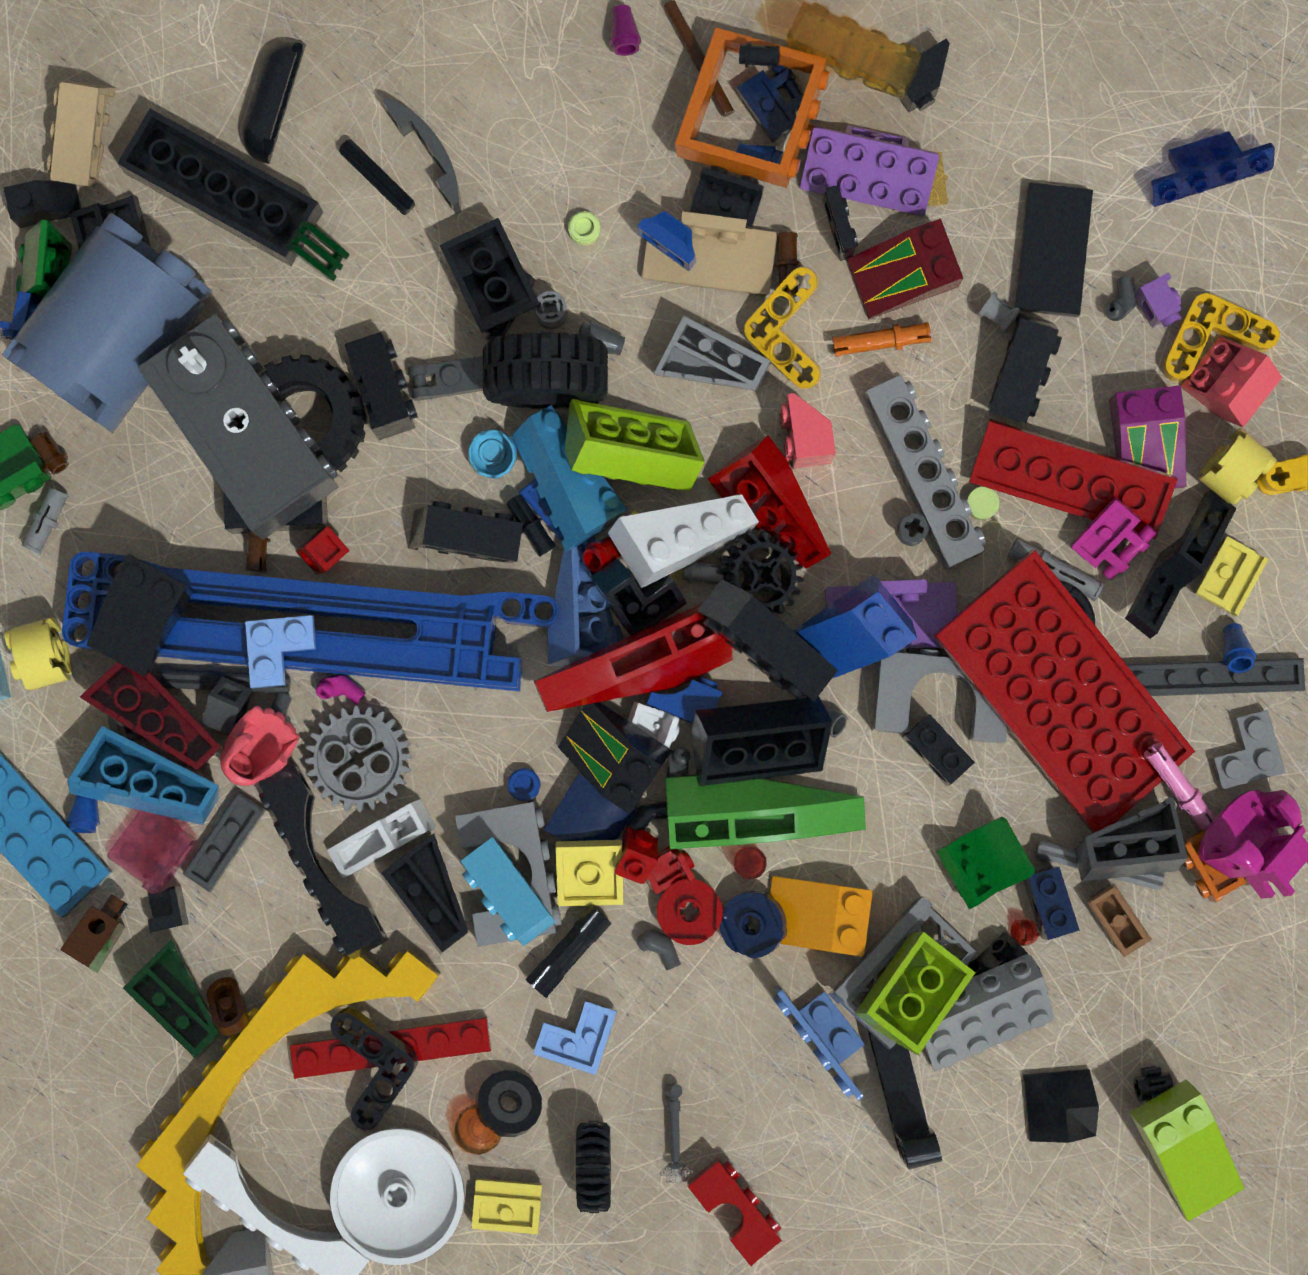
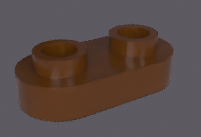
(227, 1006)

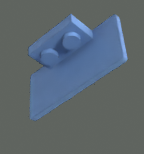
(829, 1031)

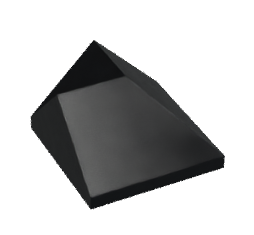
(1061, 1106)

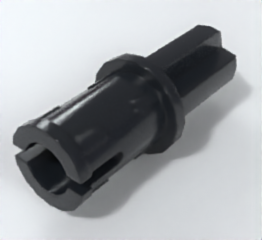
(531, 525)

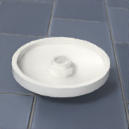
(397, 1196)

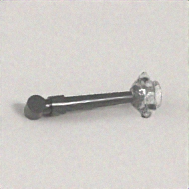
(675, 1170)

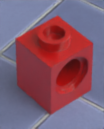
(322, 550)

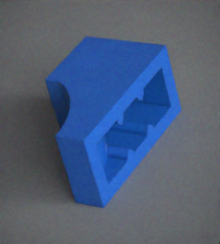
(683, 704)

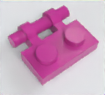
(1106, 532)

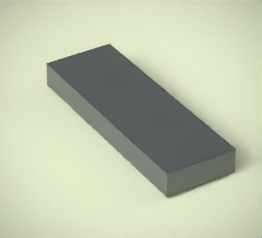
(224, 841)

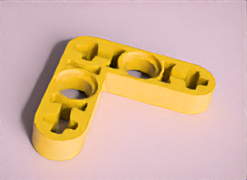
(1215, 322)
(776, 335)

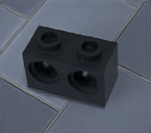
(938, 750)

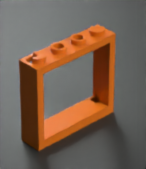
(777, 174)

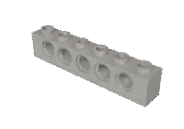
(901, 393)

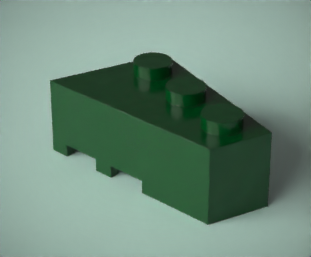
(174, 1000)

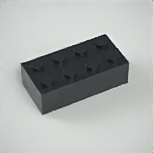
(766, 641)

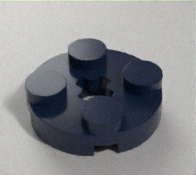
(762, 907)

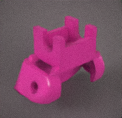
(1248, 845)

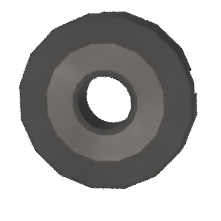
(519, 1088)

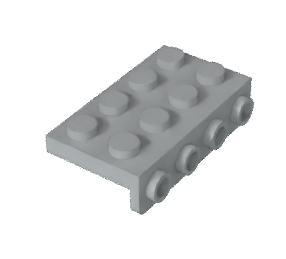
(991, 1011)

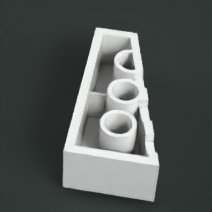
(678, 536)

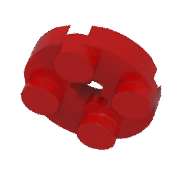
(703, 925)

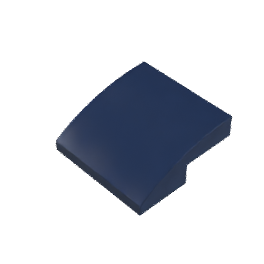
(586, 815)

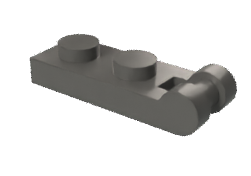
(451, 378)

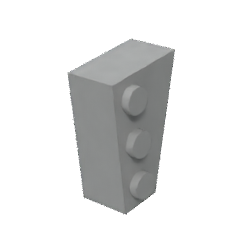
(710, 358)

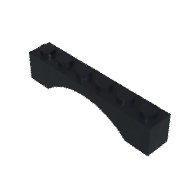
(292, 804)

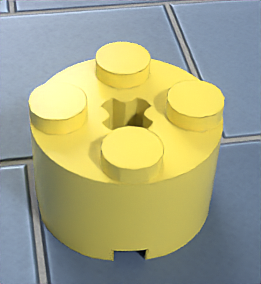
(1236, 466)
(39, 654)

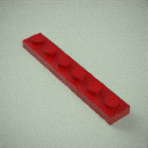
(427, 1041)

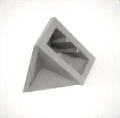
(242, 1254)

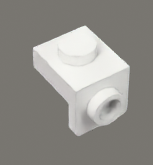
(655, 722)

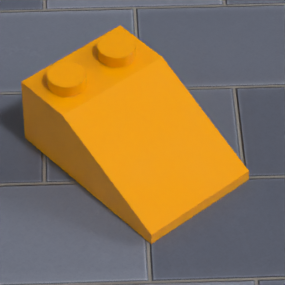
(823, 915)

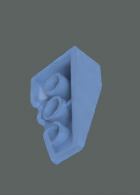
(583, 616)

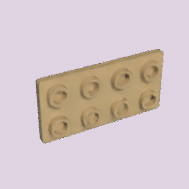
(725, 253)

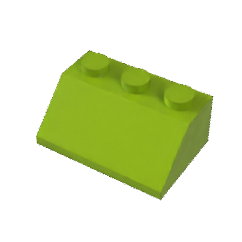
(915, 992)

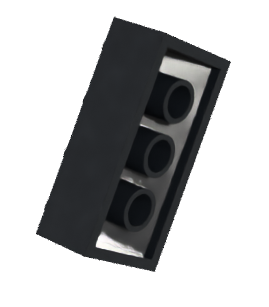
(760, 740)

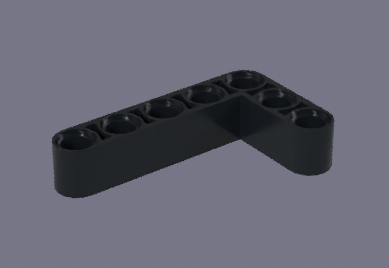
(913, 1136)

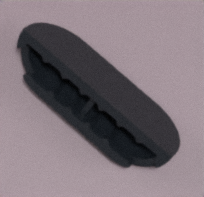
(270, 98)

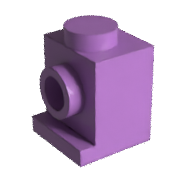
(1159, 302)

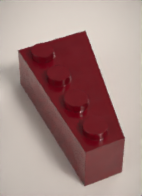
(152, 713)

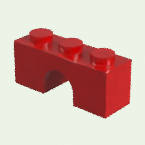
(756, 1232)

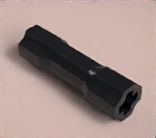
(568, 951)

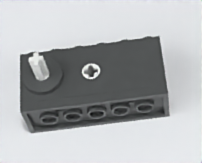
(214, 389)

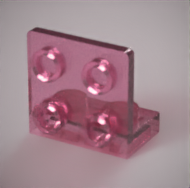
(152, 850)

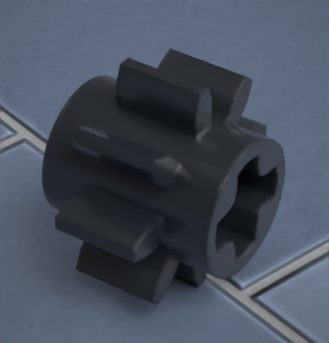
(1151, 1083)

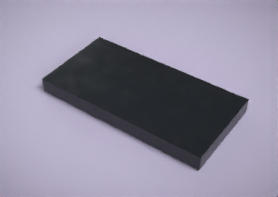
(1053, 249)

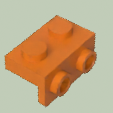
(1210, 882)

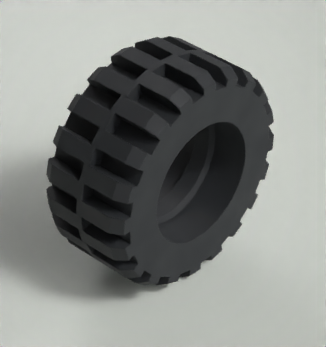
(544, 369)
(333, 385)

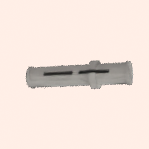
(1090, 586)

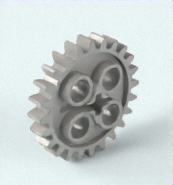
(343, 733)

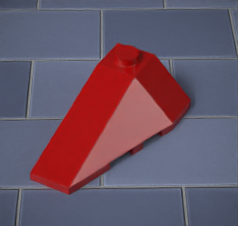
(774, 497)

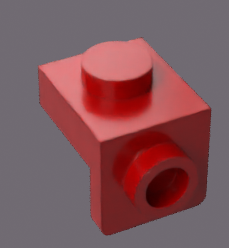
(638, 855)
(670, 868)

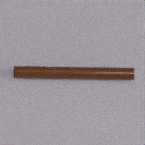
(696, 54)

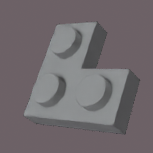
(1258, 757)

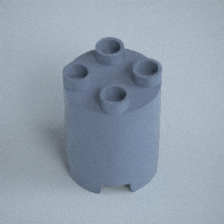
(107, 318)

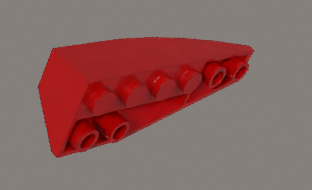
(639, 664)

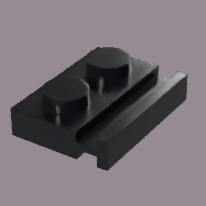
(837, 214)

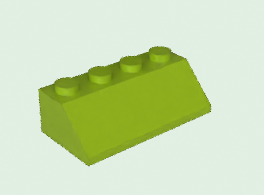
(632, 446)

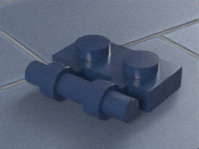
(767, 104)

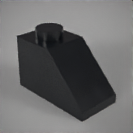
(928, 78)
(41, 201)

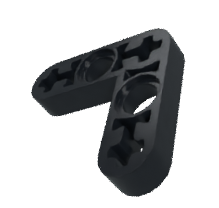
(384, 1059)

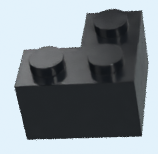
(637, 606)

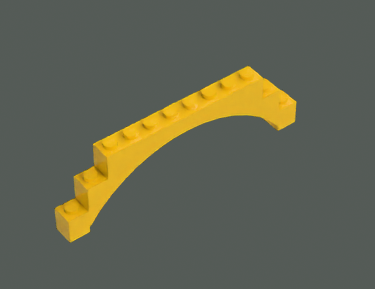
(301, 995)

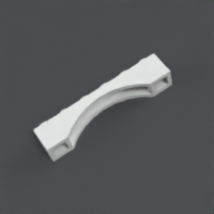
(218, 1173)

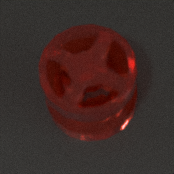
(745, 863)

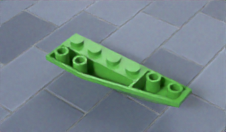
(756, 812)

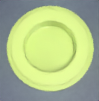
(584, 228)
(983, 503)

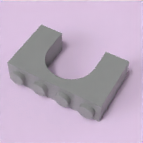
(894, 688)
(520, 828)

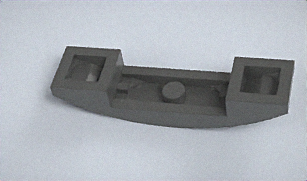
(409, 121)

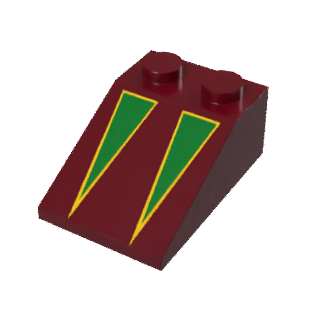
(905, 269)

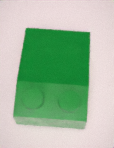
(43, 259)

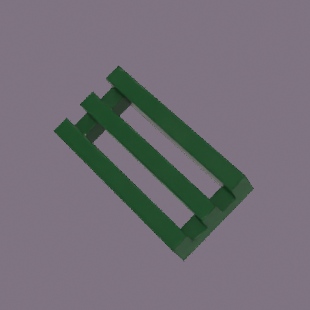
(334, 262)

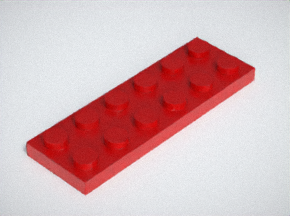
(1068, 475)

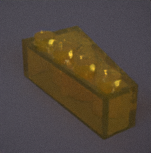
(855, 50)

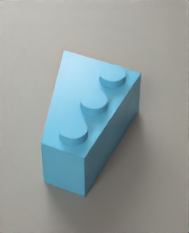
(506, 892)

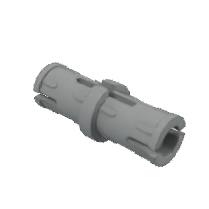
(45, 520)

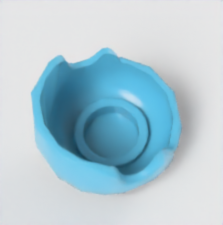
(492, 453)

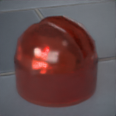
(1024, 925)

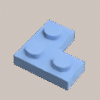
(268, 641)
(579, 1048)

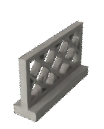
(885, 949)

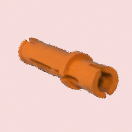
(882, 339)

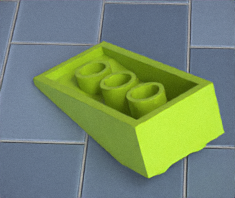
(1188, 1149)

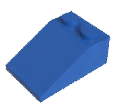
(859, 628)

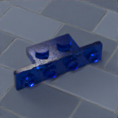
(1209, 165)

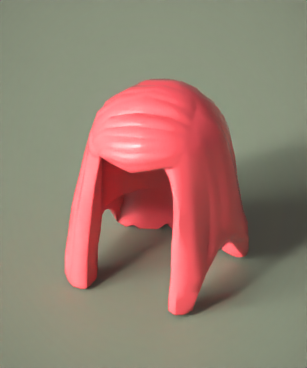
(257, 746)

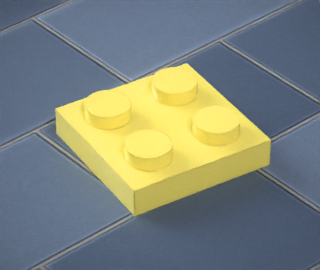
(588, 873)

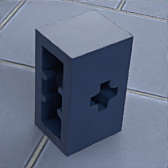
(1051, 903)

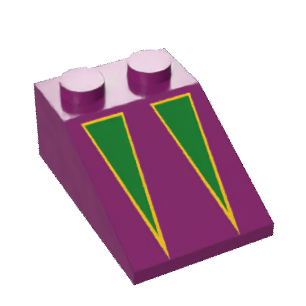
(1151, 429)

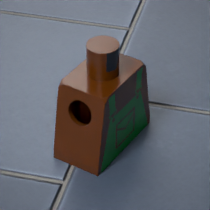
(94, 948)

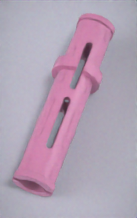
(1187, 796)

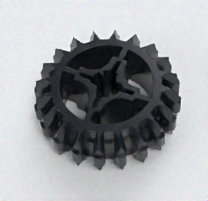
(779, 558)
(593, 1167)

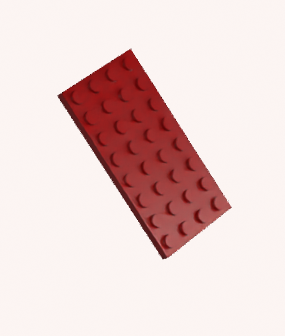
(1062, 691)

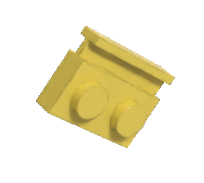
(1231, 576)
(507, 1206)

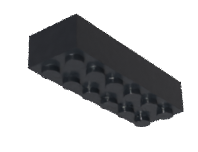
(218, 185)

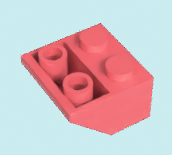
(1232, 381)
(809, 434)

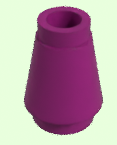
(624, 32)

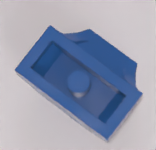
(669, 237)

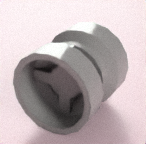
(551, 315)

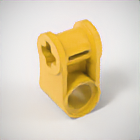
(1292, 476)

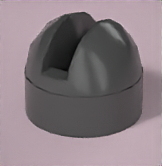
(839, 722)

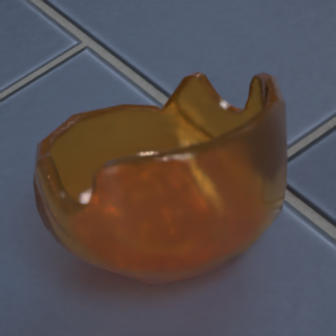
(471, 1134)

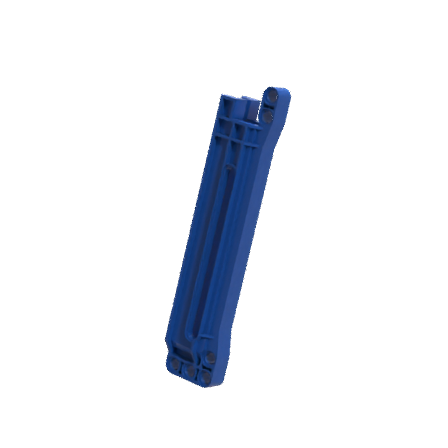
(449, 648)

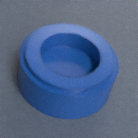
(524, 784)

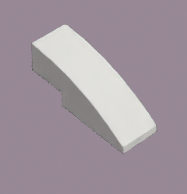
(381, 838)

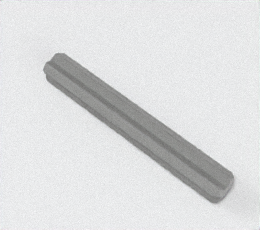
(1067, 856)

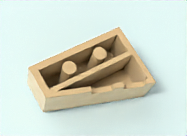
(78, 132)

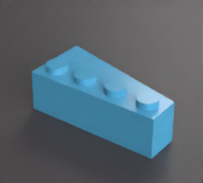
(578, 502)
(139, 779)

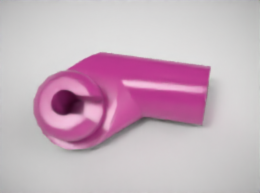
(337, 686)

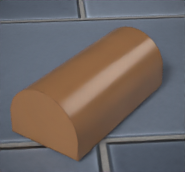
(1118, 919)

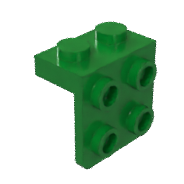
(19, 466)
(986, 861)

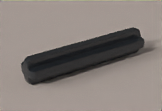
(377, 177)

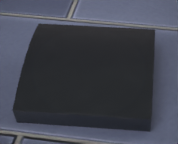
(88, 218)

